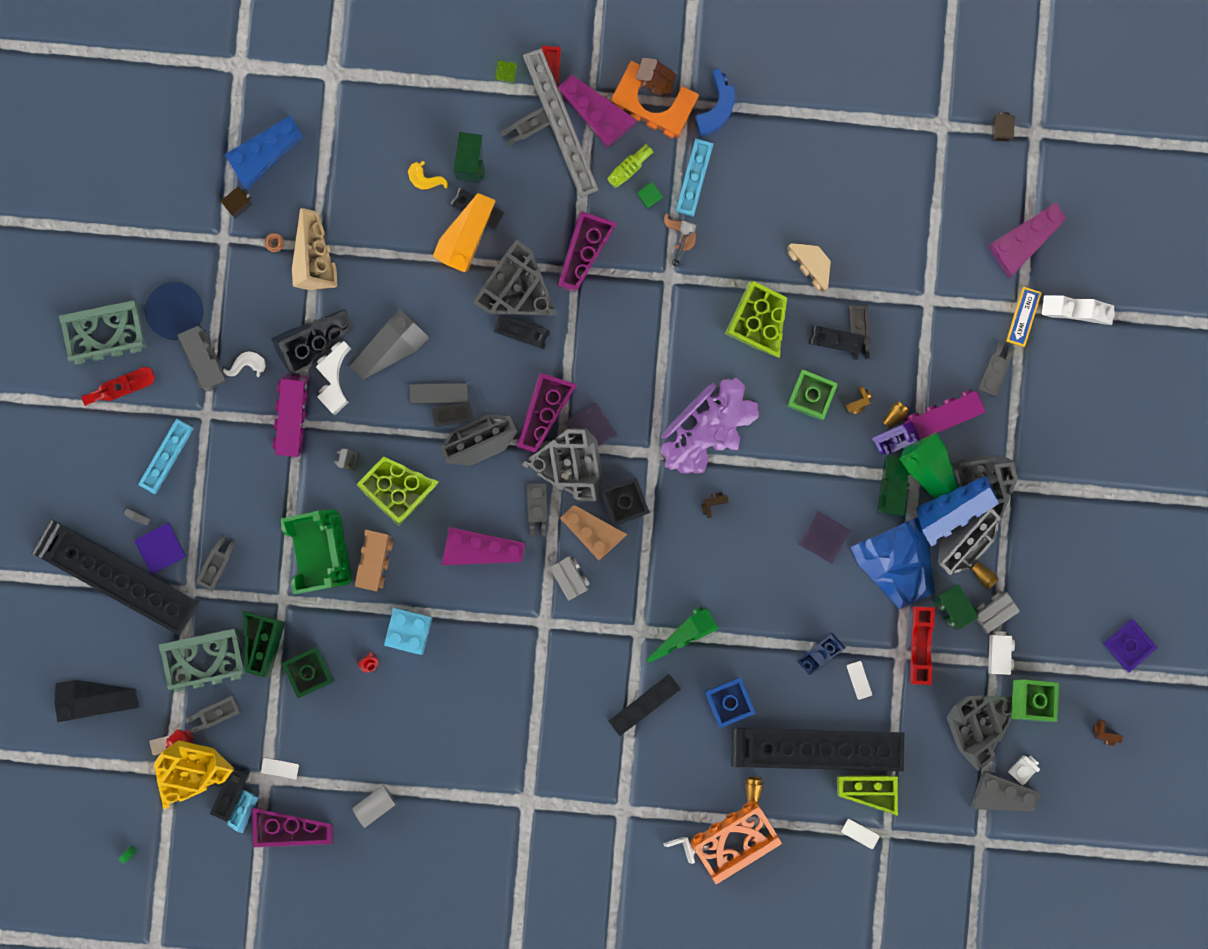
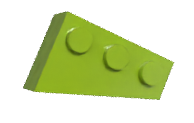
(870, 790)

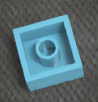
(408, 631)

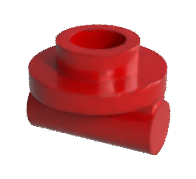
(368, 663)

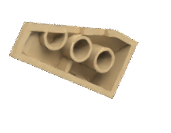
(311, 259)

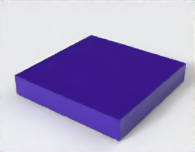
(160, 548)
(1130, 645)

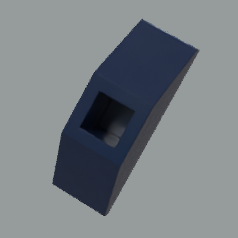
(821, 653)

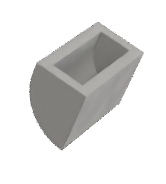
(374, 806)

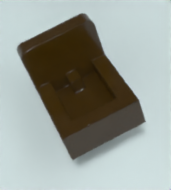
(717, 499)

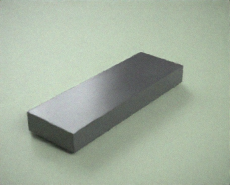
(438, 393)

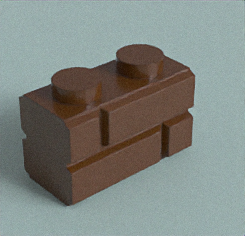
(655, 76)

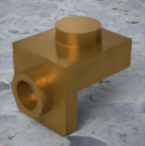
(857, 406)

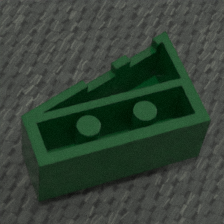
(469, 158)
(893, 488)
(261, 643)

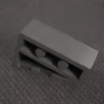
(202, 358)

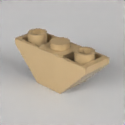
(813, 263)

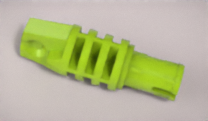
(629, 166)

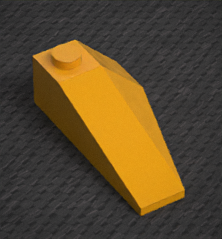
(462, 238)

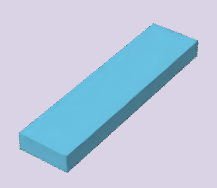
(694, 177)
(166, 456)

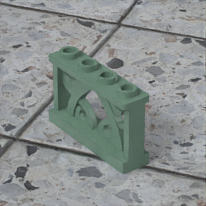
(79, 319)
(178, 650)

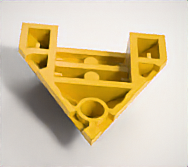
(187, 770)

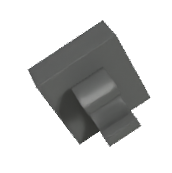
(347, 459)

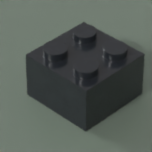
(625, 502)

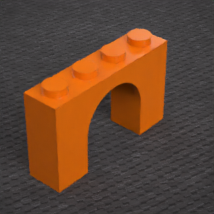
(670, 121)

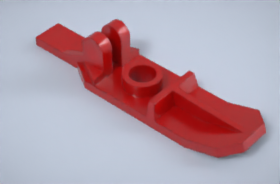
(129, 383)

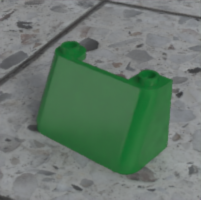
(318, 550)

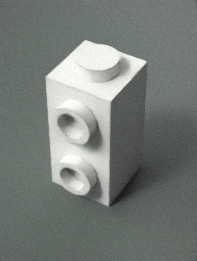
(1000, 653)

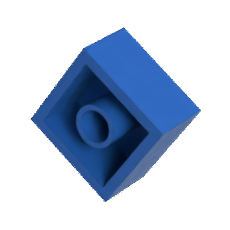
(729, 702)

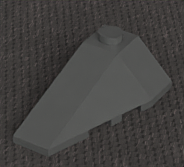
(393, 342)

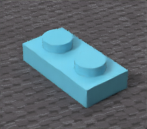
(242, 811)

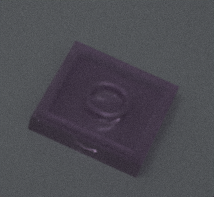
(595, 422)
(825, 537)

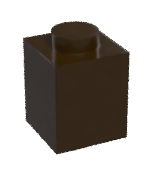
(1003, 127)
(237, 201)

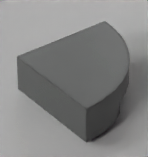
(136, 516)

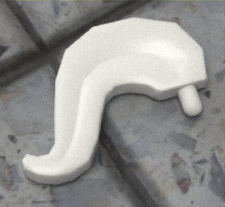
(247, 358)

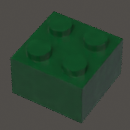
(955, 607)
(308, 672)

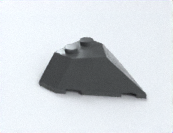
(515, 286)
(570, 464)
(999, 471)
(979, 725)

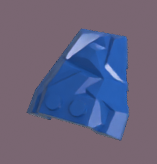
(898, 563)

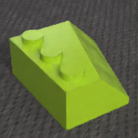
(759, 319)
(395, 488)

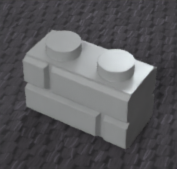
(569, 578)
(996, 611)

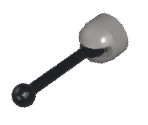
(686, 229)

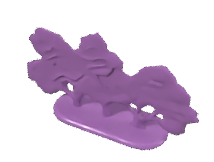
(714, 427)

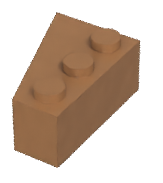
(592, 532)
(373, 561)

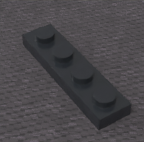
(644, 705)

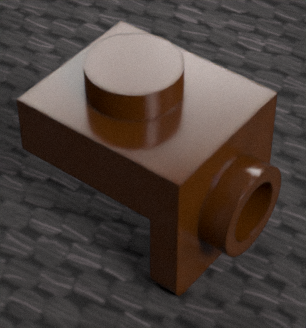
(1109, 738)

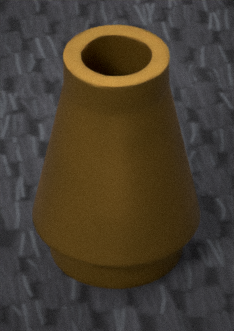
(895, 414)
(985, 576)
(753, 788)

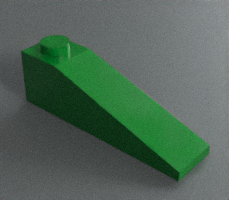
(930, 465)
(692, 629)

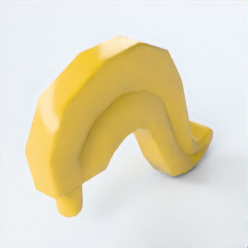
(420, 181)

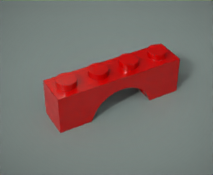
(921, 639)

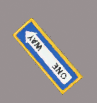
(1023, 317)

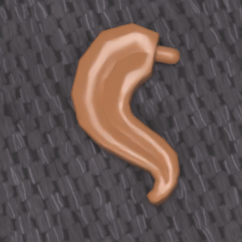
(675, 224)

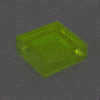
(505, 71)

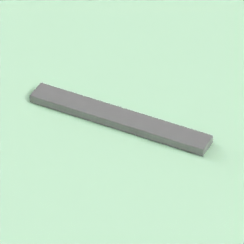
(560, 122)

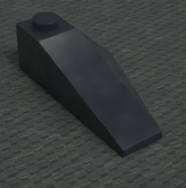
(306, 343)
(86, 699)

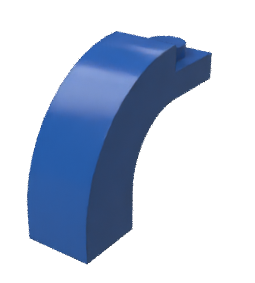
(716, 118)

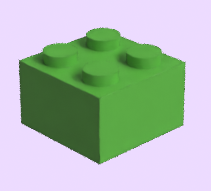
(812, 395)
(1035, 700)

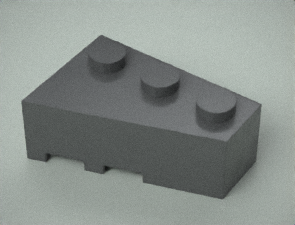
(1001, 794)

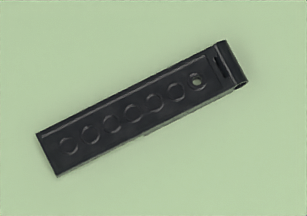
(115, 577)
(817, 749)

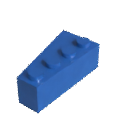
(263, 151)
(955, 509)

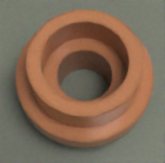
(274, 236)

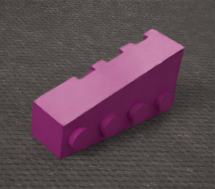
(598, 113)
(1020, 243)
(585, 245)
(544, 407)
(949, 414)
(290, 415)
(475, 548)
(281, 830)

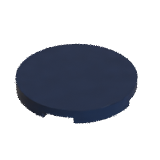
(173, 310)

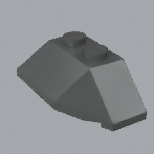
(478, 440)
(968, 542)

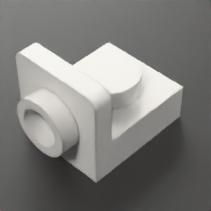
(1024, 769)

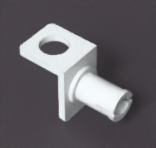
(689, 850)

